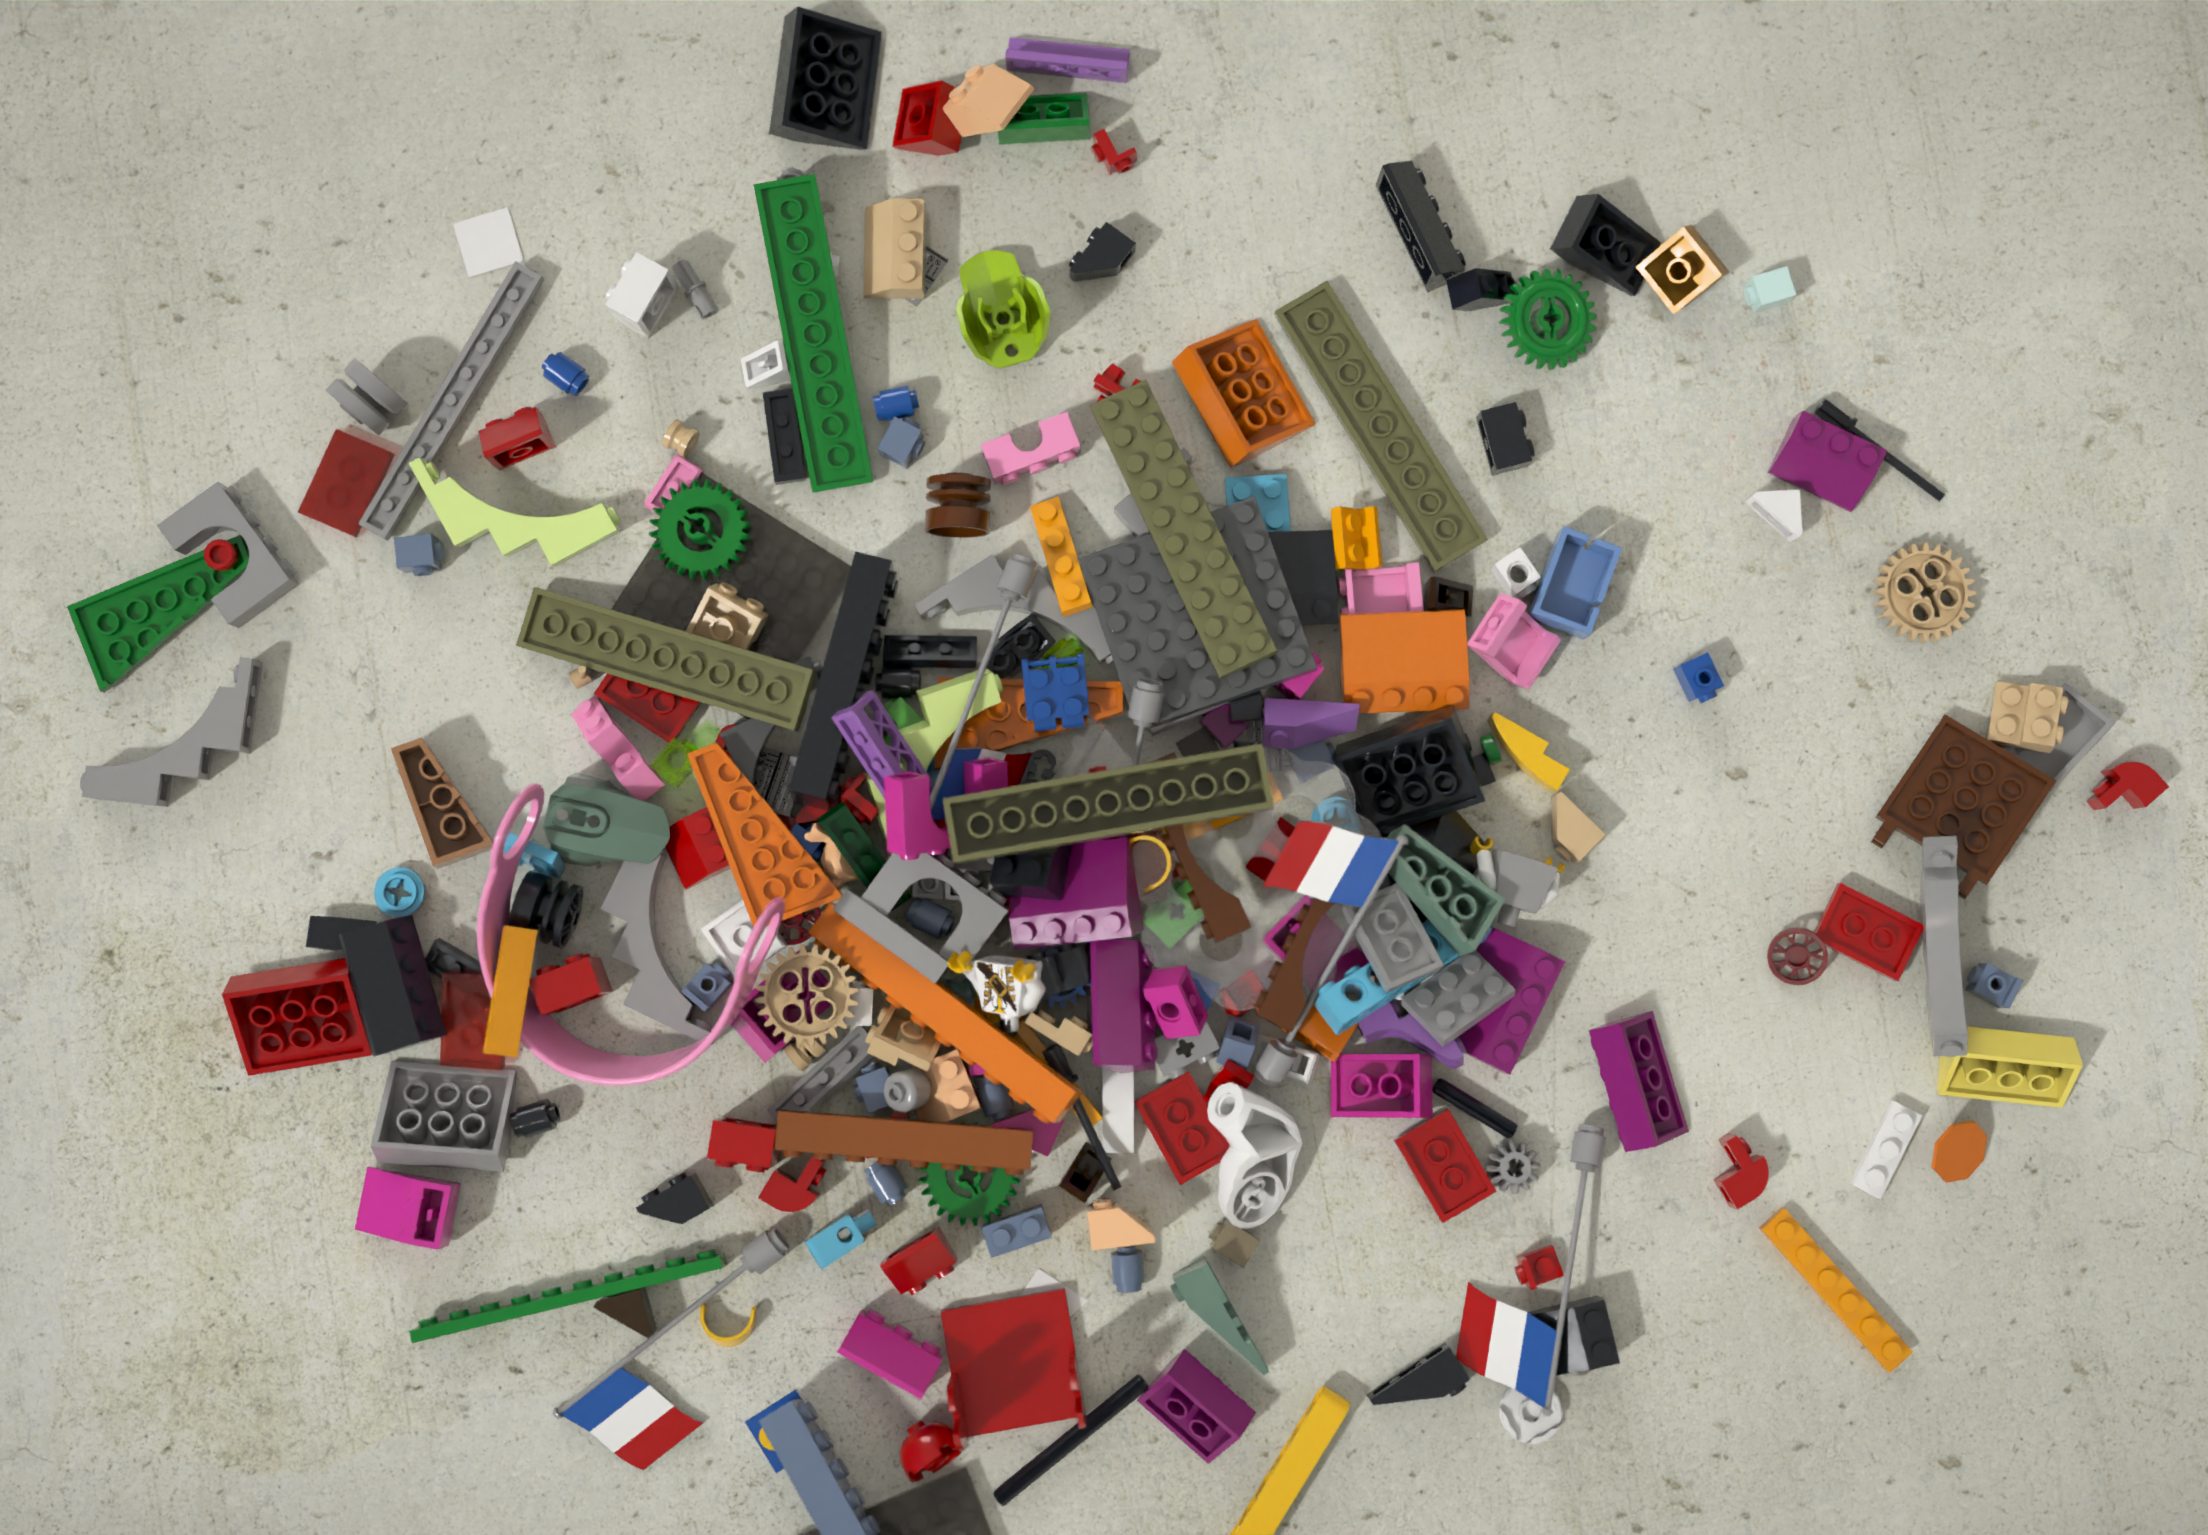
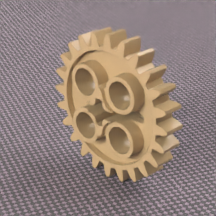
(1947, 579)
(778, 998)

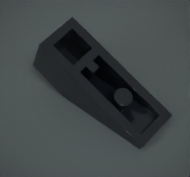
(1427, 1378)

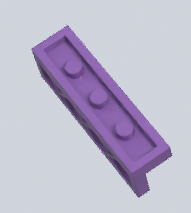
(1067, 60)
(868, 744)

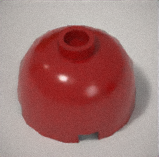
(927, 1449)

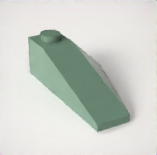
(1209, 1301)

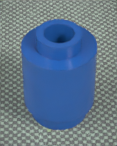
(565, 373)
(895, 402)

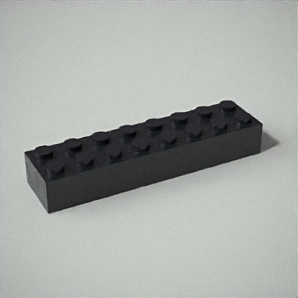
(843, 679)

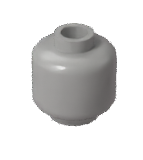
(907, 1090)

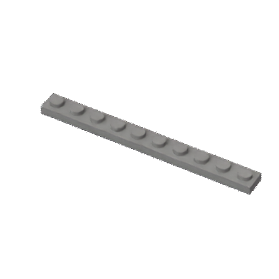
(452, 398)

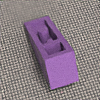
(1303, 722)

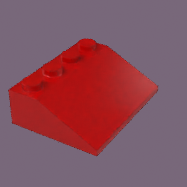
(296, 1017)

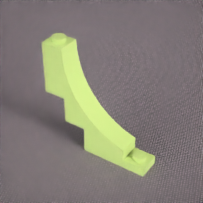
(469, 518)
(941, 711)

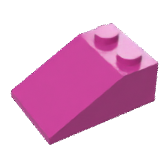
(751, 1025)
(1382, 1086)

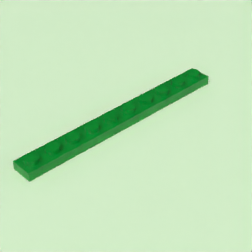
(555, 1298)

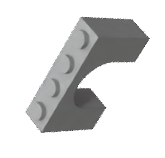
(266, 575)
(980, 908)

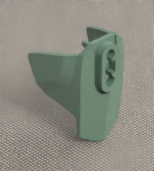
(625, 828)

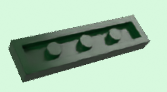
(855, 845)

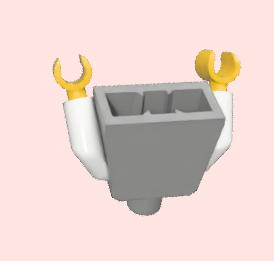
(1520, 880)

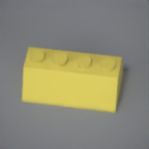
(2012, 1068)

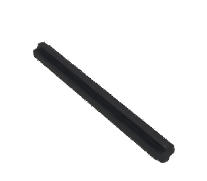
(1070, 1440)

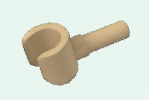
(580, 677)

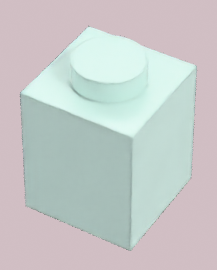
(1769, 289)

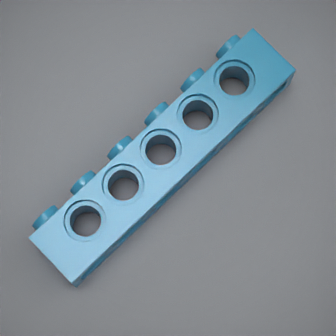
(1343, 1013)

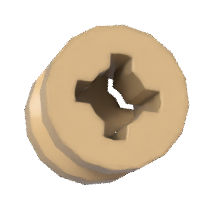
(680, 438)

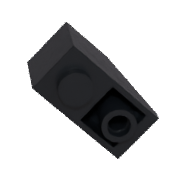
(1104, 255)
(1479, 289)
(678, 1203)

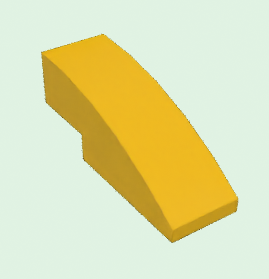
(1527, 752)

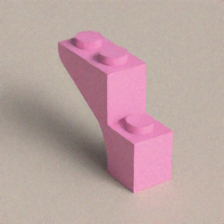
(616, 749)

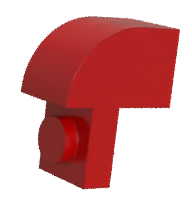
(2132, 781)
(1747, 1177)
(790, 1194)

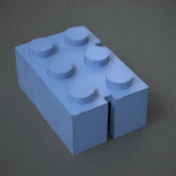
(1574, 582)

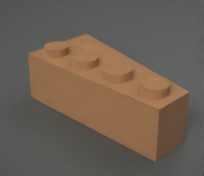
(442, 813)

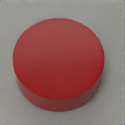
(221, 555)

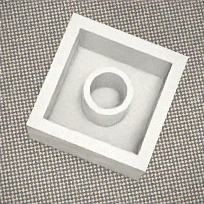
(641, 294)

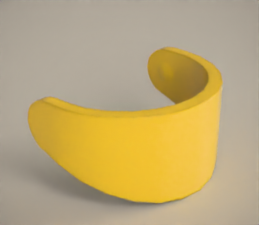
(1166, 852)
(728, 1341)

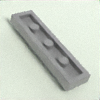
(826, 1075)

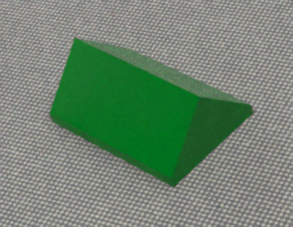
(1049, 120)

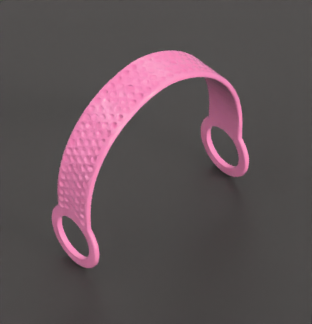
(541, 1032)

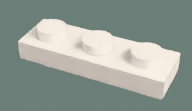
(1885, 1149)

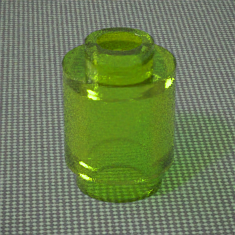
(1062, 650)

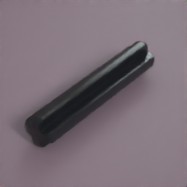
(1474, 1108)

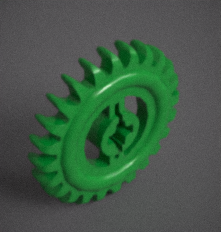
(1523, 331)
(677, 510)
(979, 1204)

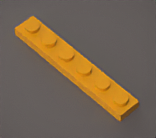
(1835, 1290)

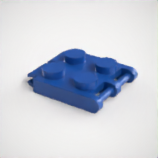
(1055, 692)

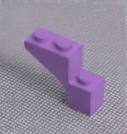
(1386, 1024)

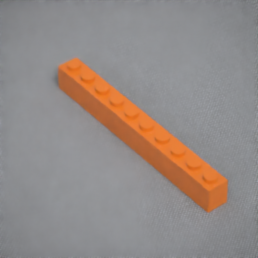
(950, 1017)

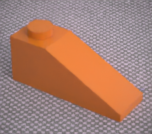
(1319, 1036)

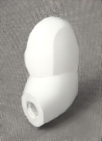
(1260, 1154)

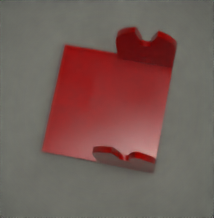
(1011, 1365)

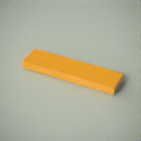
(510, 991)

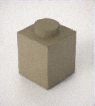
(1233, 1242)

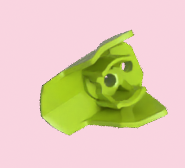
(996, 292)

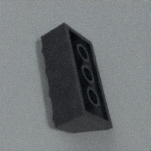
(1419, 224)
(392, 985)

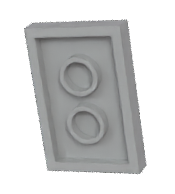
(1394, 939)
(1458, 997)

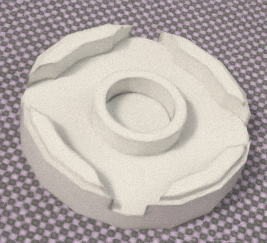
(1524, 1417)

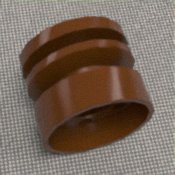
(958, 501)

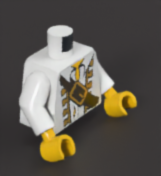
(1003, 984)

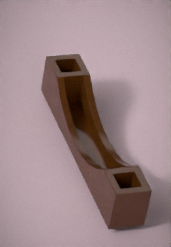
(1220, 909)
(1285, 996)

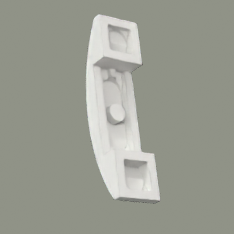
(1118, 1111)

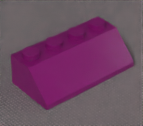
(1120, 1014)
(1638, 1082)

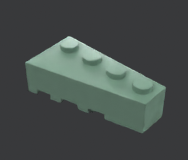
(1444, 892)

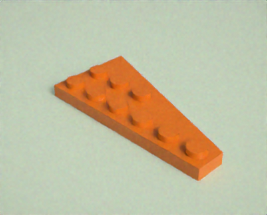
(1007, 724)
(757, 842)

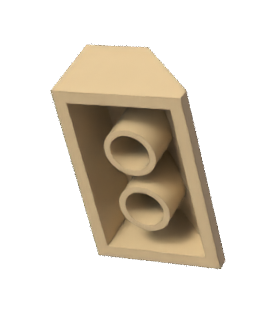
(895, 249)

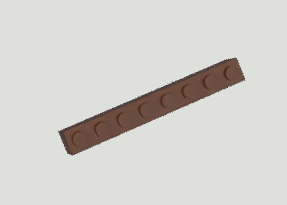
(904, 1140)

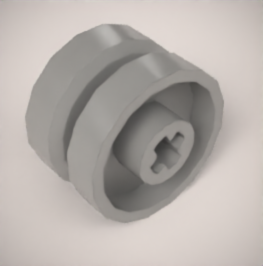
(366, 397)

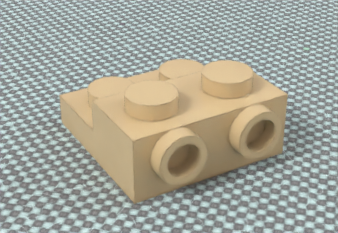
(728, 617)
(2026, 716)
(1071, 1034)
(902, 1039)

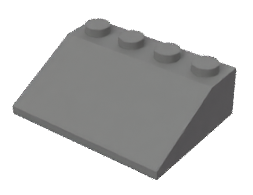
(445, 1117)

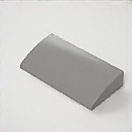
(2082, 731)
(892, 936)

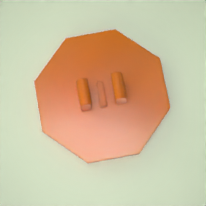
(1959, 1151)

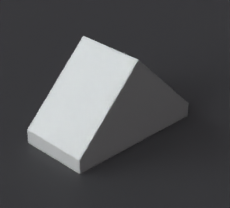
(766, 366)
(1780, 510)

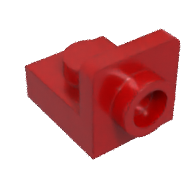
(1228, 1073)
(1538, 1267)

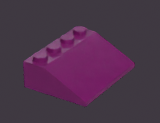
(1095, 905)
(1504, 1032)

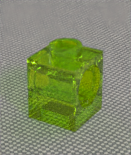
(663, 765)

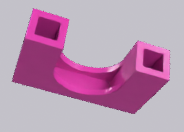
(908, 811)

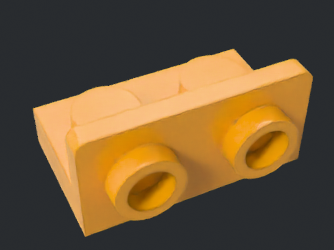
(1356, 538)

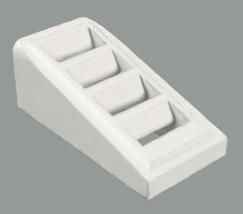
(1311, 1066)

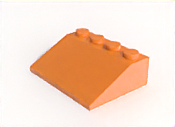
(1242, 392)
(1404, 660)

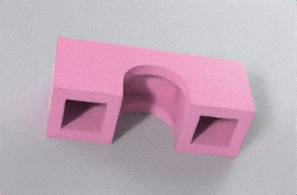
(1009, 462)

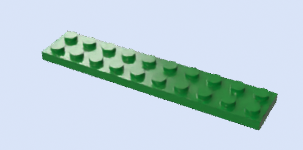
(813, 332)

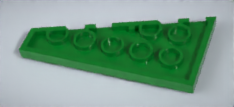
(141, 614)

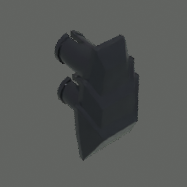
(1024, 640)

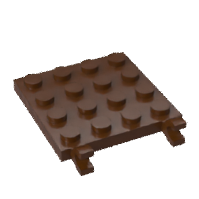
(1965, 791)

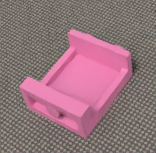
(1381, 590)
(1513, 641)

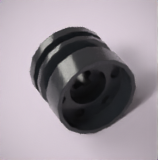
(553, 912)

